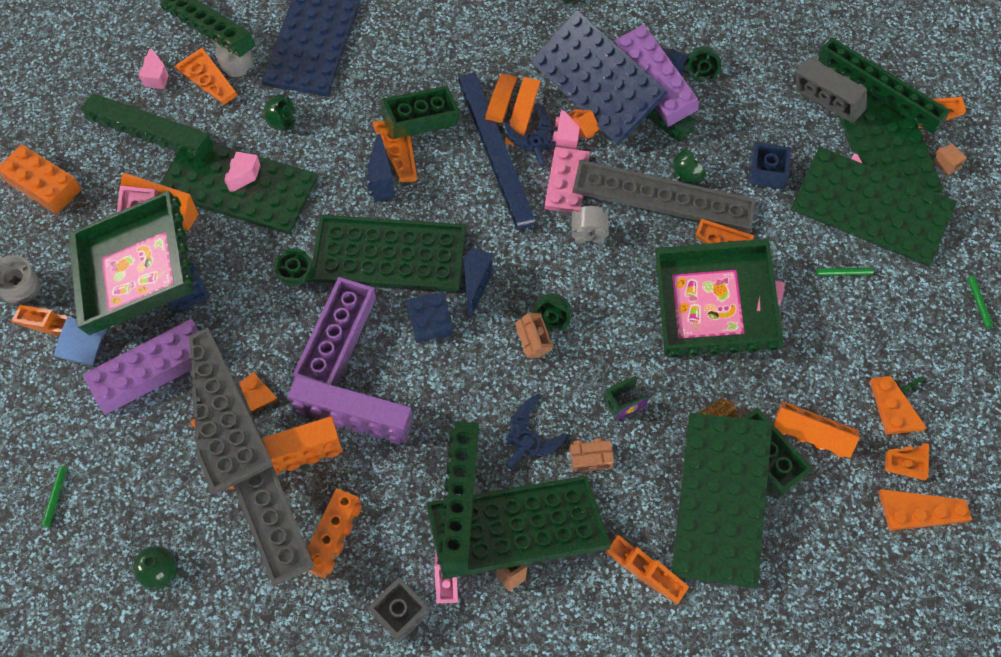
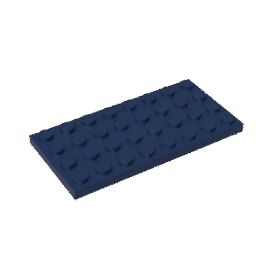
(310, 45)
(599, 77)

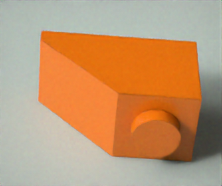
(586, 121)

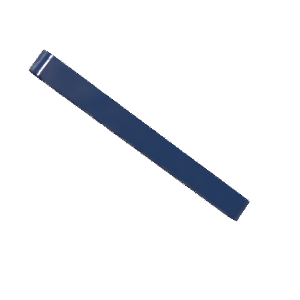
(496, 153)

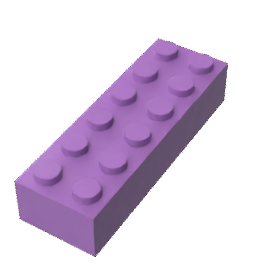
(649, 55)
(336, 332)
(142, 368)
(351, 409)

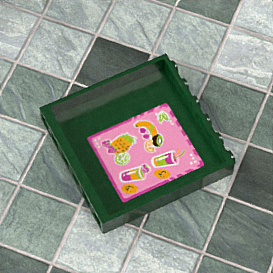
(129, 263)
(713, 298)

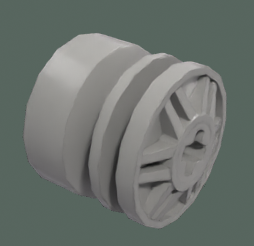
(17, 280)

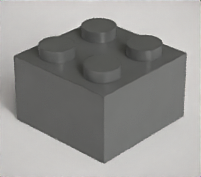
(399, 610)

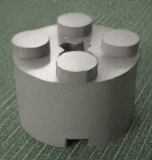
(232, 64)
(590, 225)

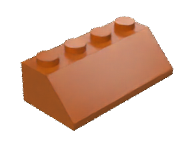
(187, 207)

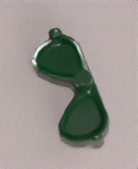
(919, 380)

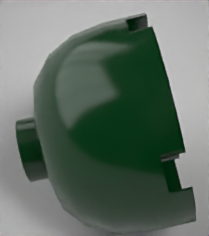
(703, 63)
(279, 113)
(687, 168)
(293, 267)
(554, 311)
(155, 567)

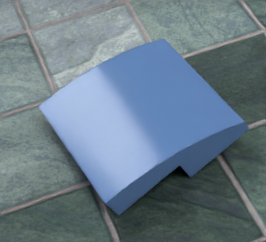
(77, 345)

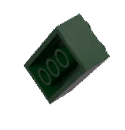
(419, 112)
(785, 463)

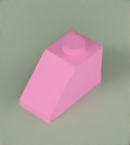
(445, 589)

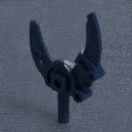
(534, 140)
(526, 440)

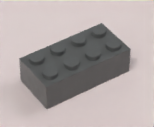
(831, 90)

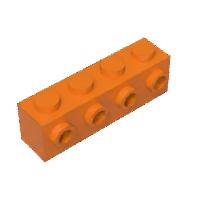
(816, 430)
(332, 530)

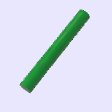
(843, 271)
(980, 302)
(54, 497)

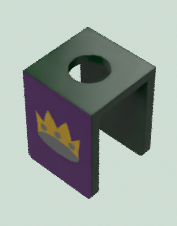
(627, 409)

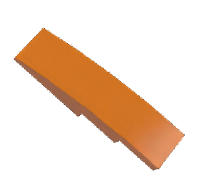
(501, 98)
(524, 106)
(40, 319)
(646, 569)

